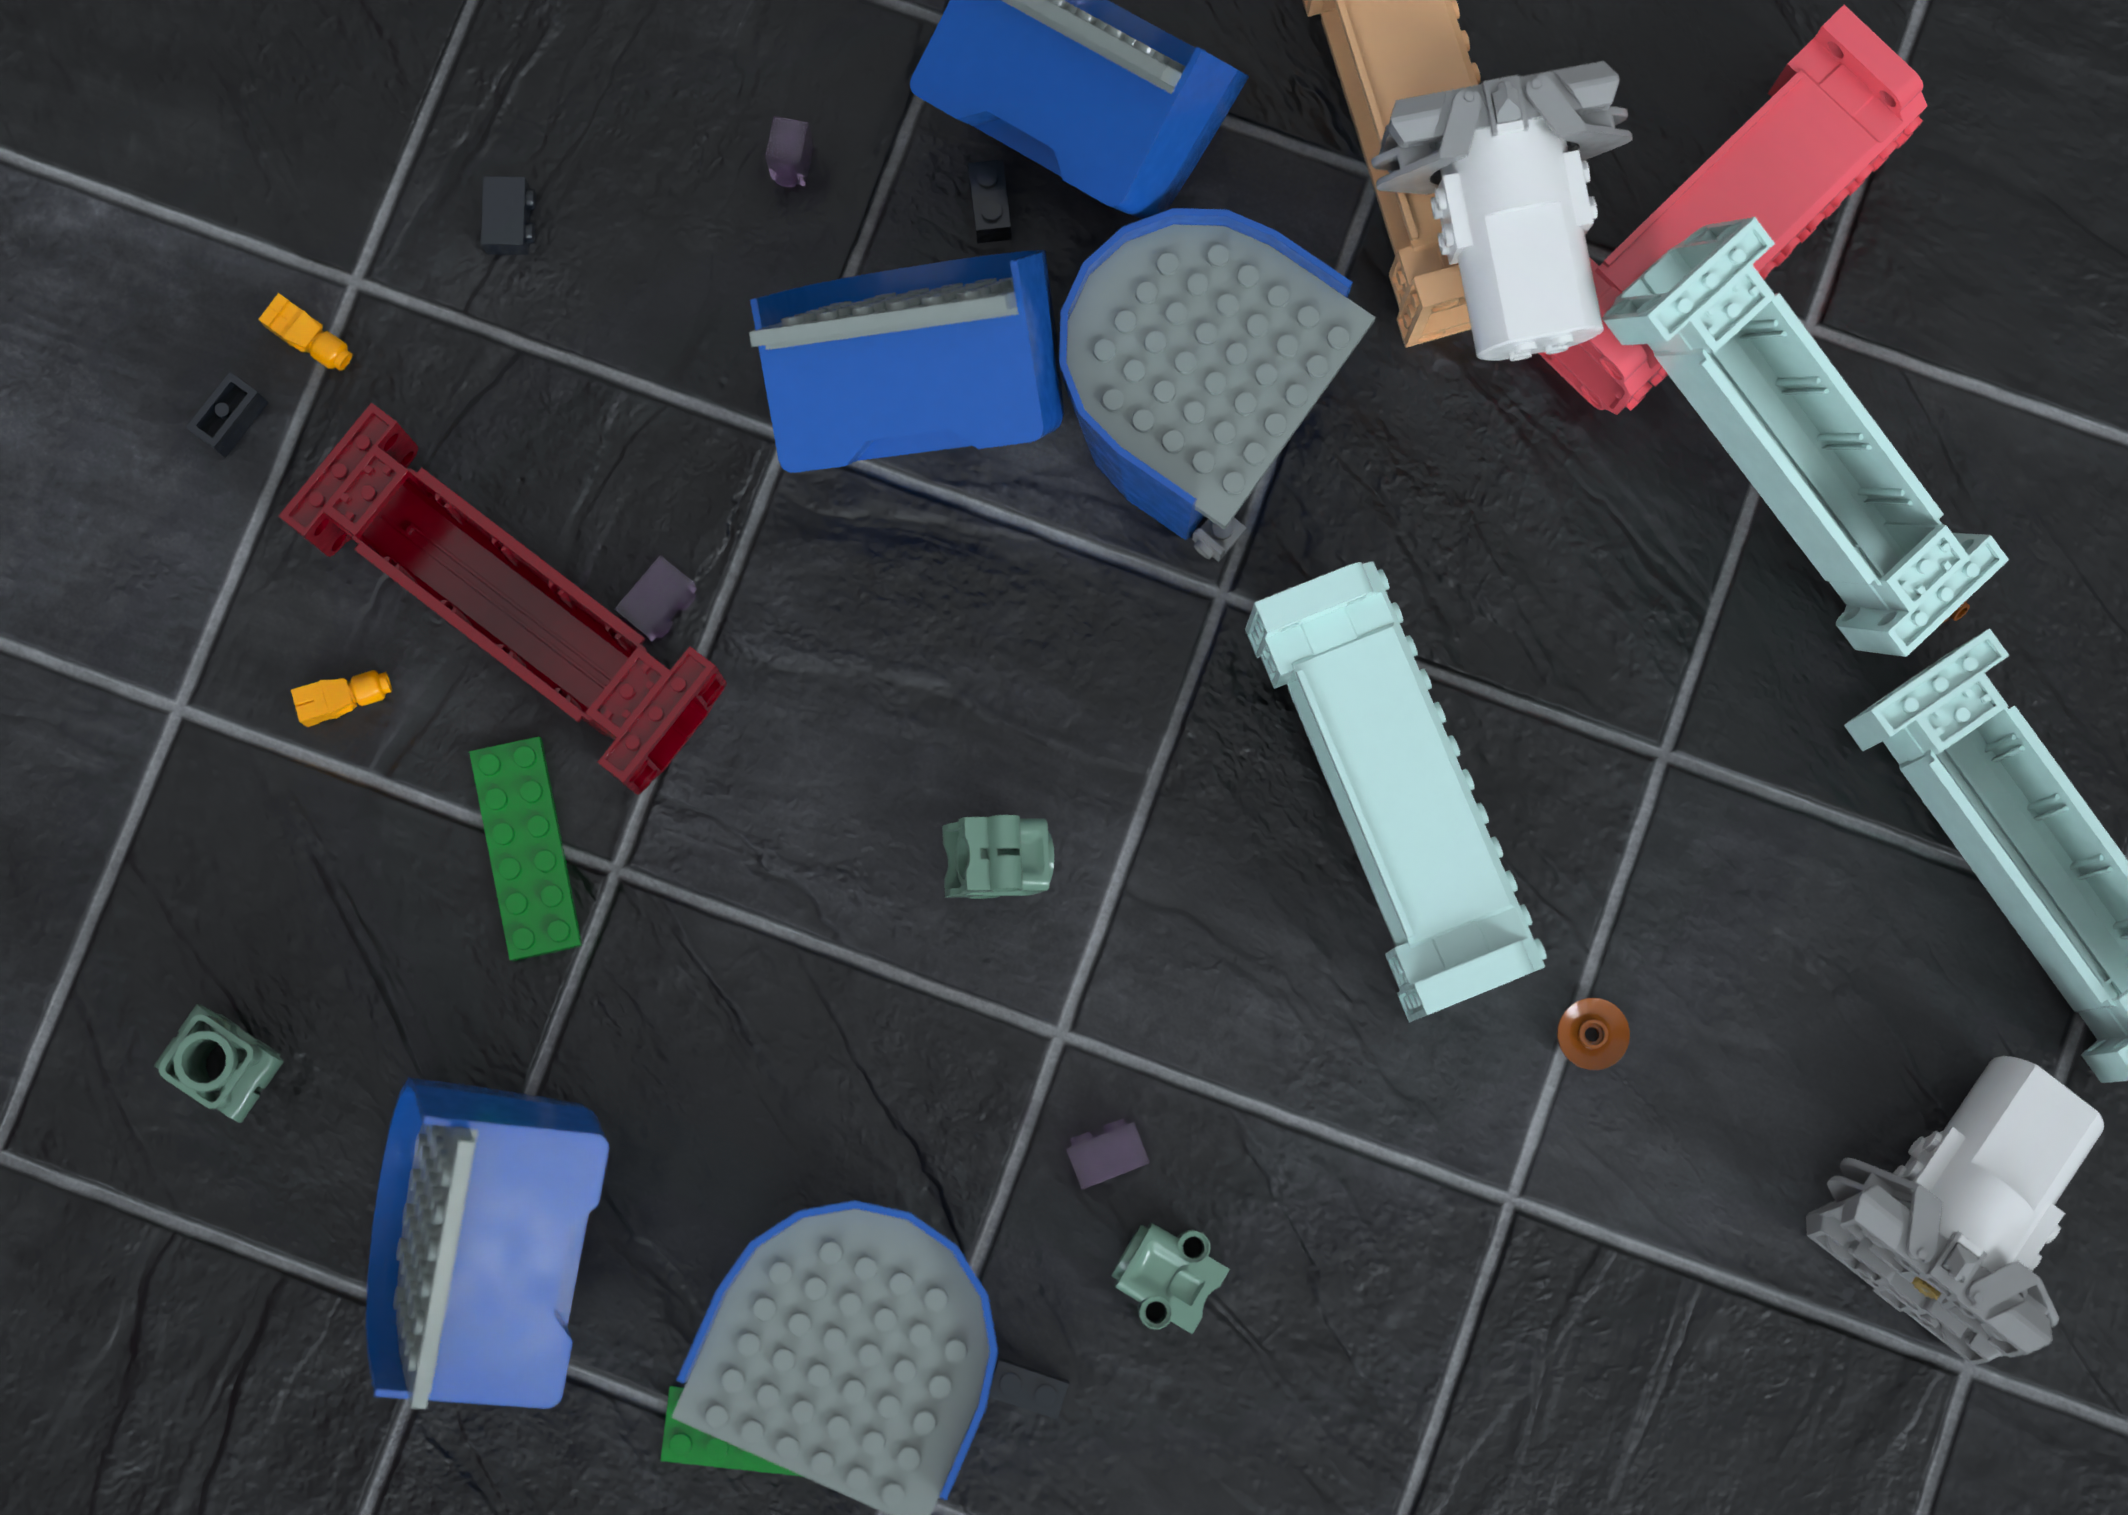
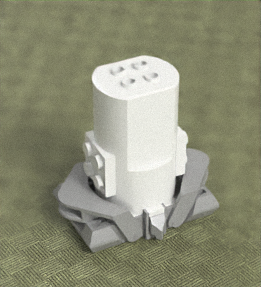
(1512, 197)
(1968, 1213)

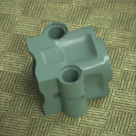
(997, 857)
(247, 1068)
(1160, 1271)

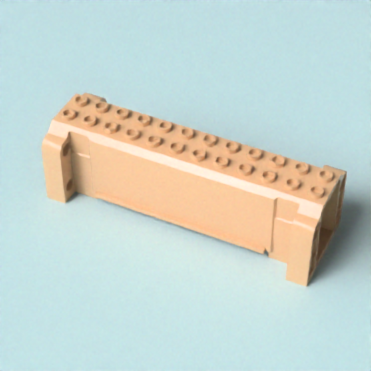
(1389, 55)

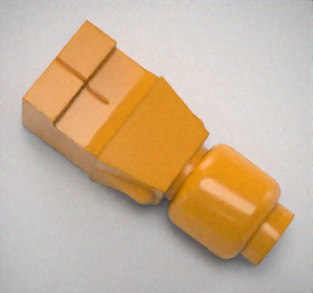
(305, 333)
(336, 697)

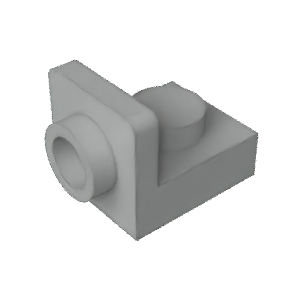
(1215, 541)

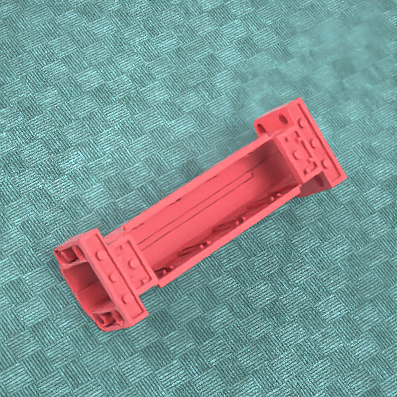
(1790, 166)

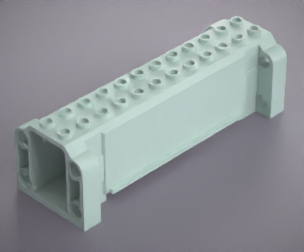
(1802, 438)
(1397, 787)
(2018, 831)

